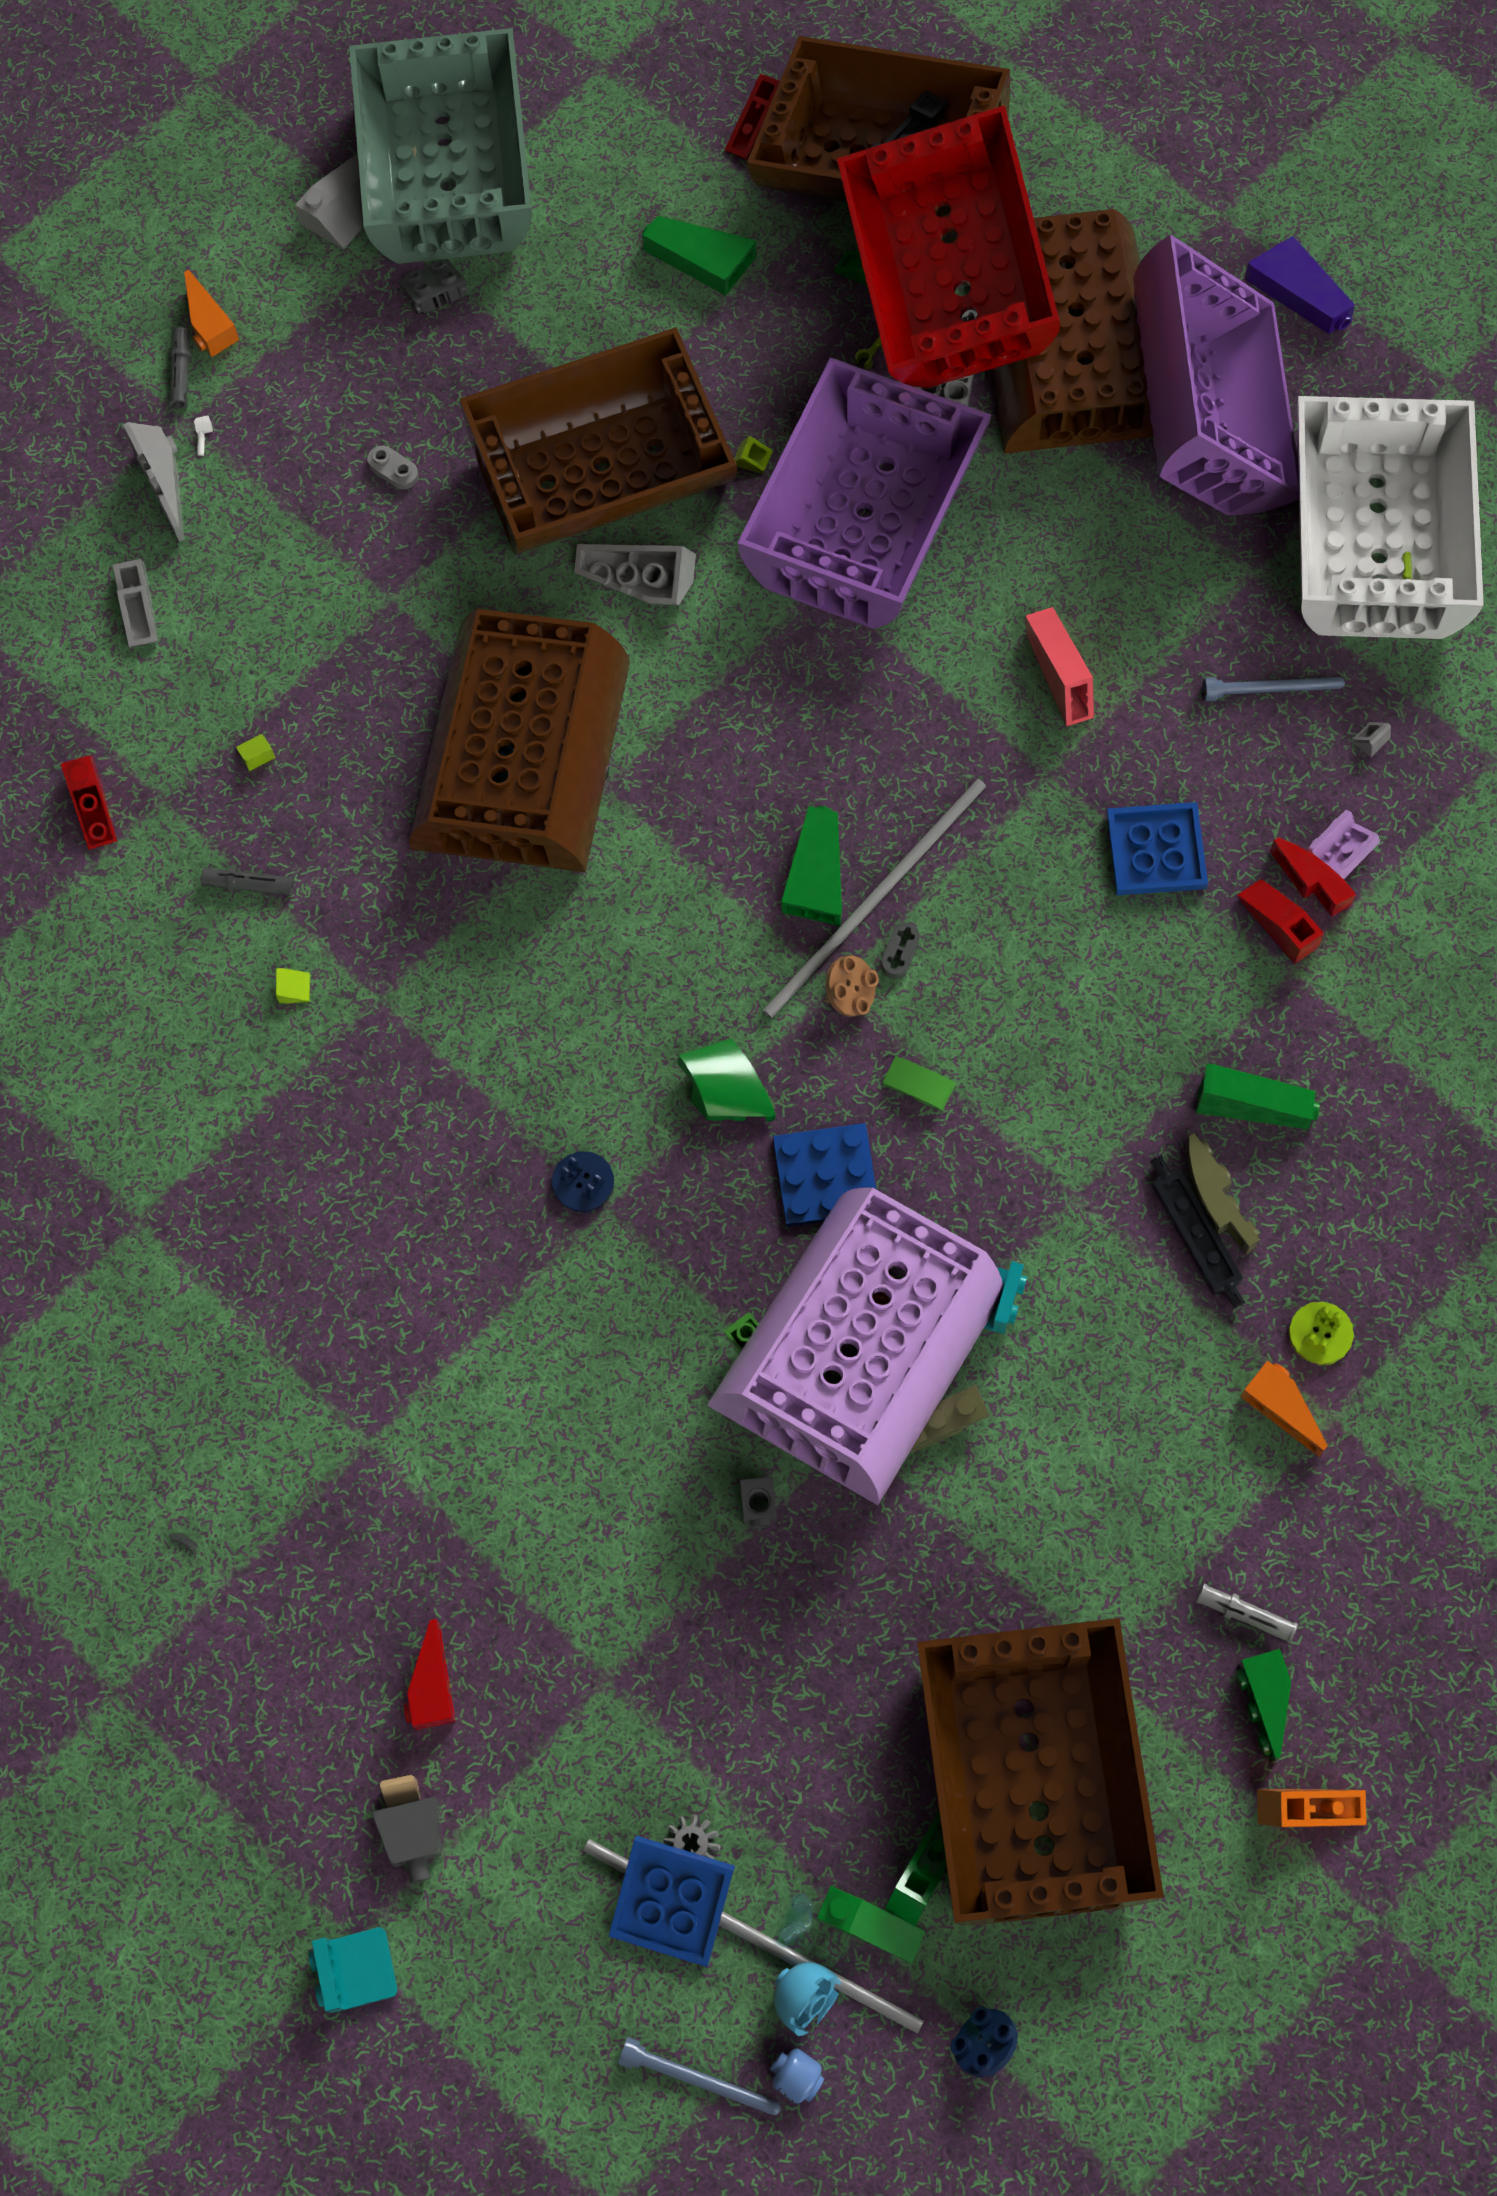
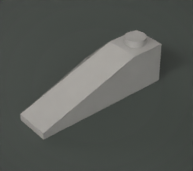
(334, 205)
(159, 465)
(643, 571)

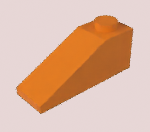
(210, 324)
(1280, 1401)
(1311, 1807)

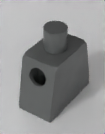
(411, 1835)

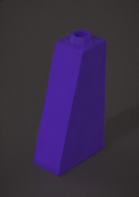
(1301, 285)

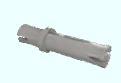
(1234, 1607)

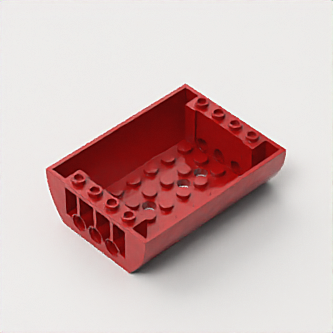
(915, 274)

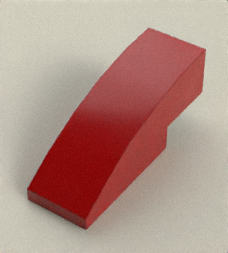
(1312, 876)

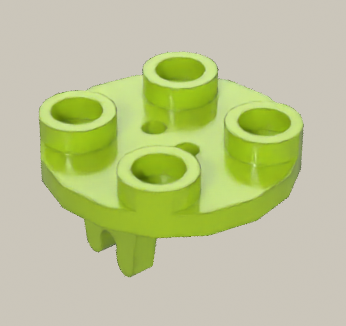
(1314, 1345)

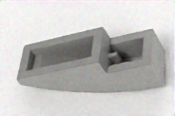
(135, 603)

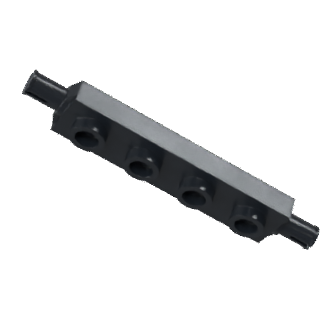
(1197, 1232)

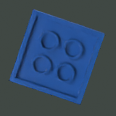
(1156, 848)
(819, 1168)
(671, 1901)

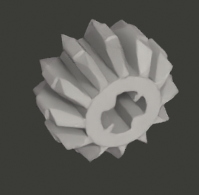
(693, 1830)

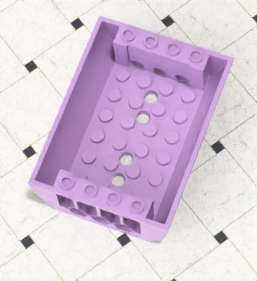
(904, 1348)

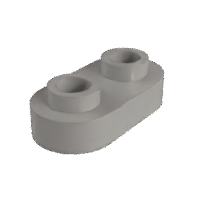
(391, 466)

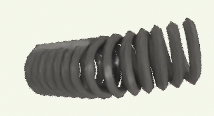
(175, 1539)

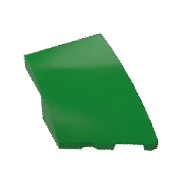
(725, 1083)

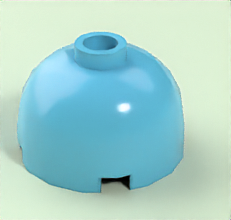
(803, 1994)

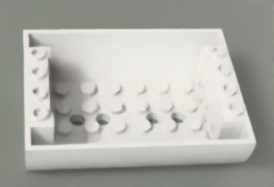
(1430, 505)

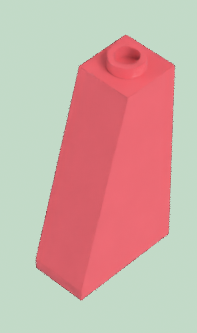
(1061, 665)

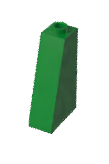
(700, 252)
(815, 874)
(1255, 1098)

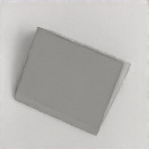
(1372, 737)

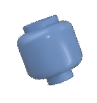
(796, 2076)

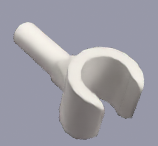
(203, 426)

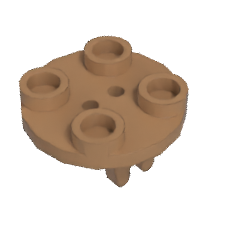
(858, 993)

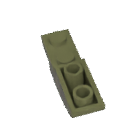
(1210, 1185)
(953, 1416)

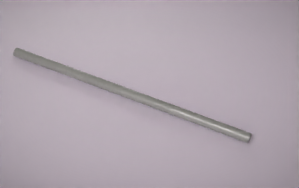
(873, 899)
(779, 1950)

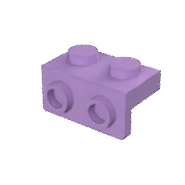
(1344, 844)

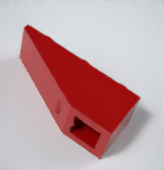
(89, 801)
(1282, 920)

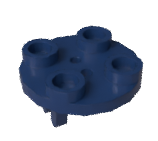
(594, 1190)
(976, 2055)

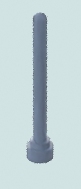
(1216, 688)
(635, 2055)

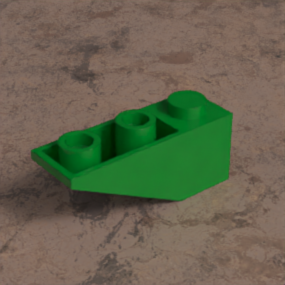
(1269, 1690)

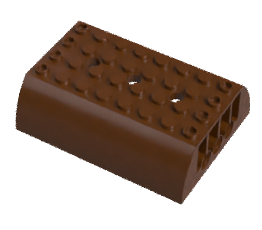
(1052, 396)
(592, 414)

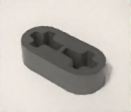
(907, 953)

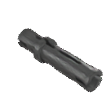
(180, 359)
(235, 879)

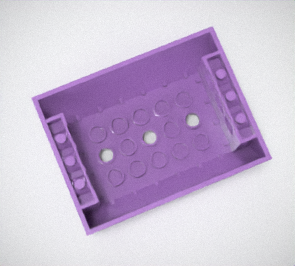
(1214, 383)
(832, 471)

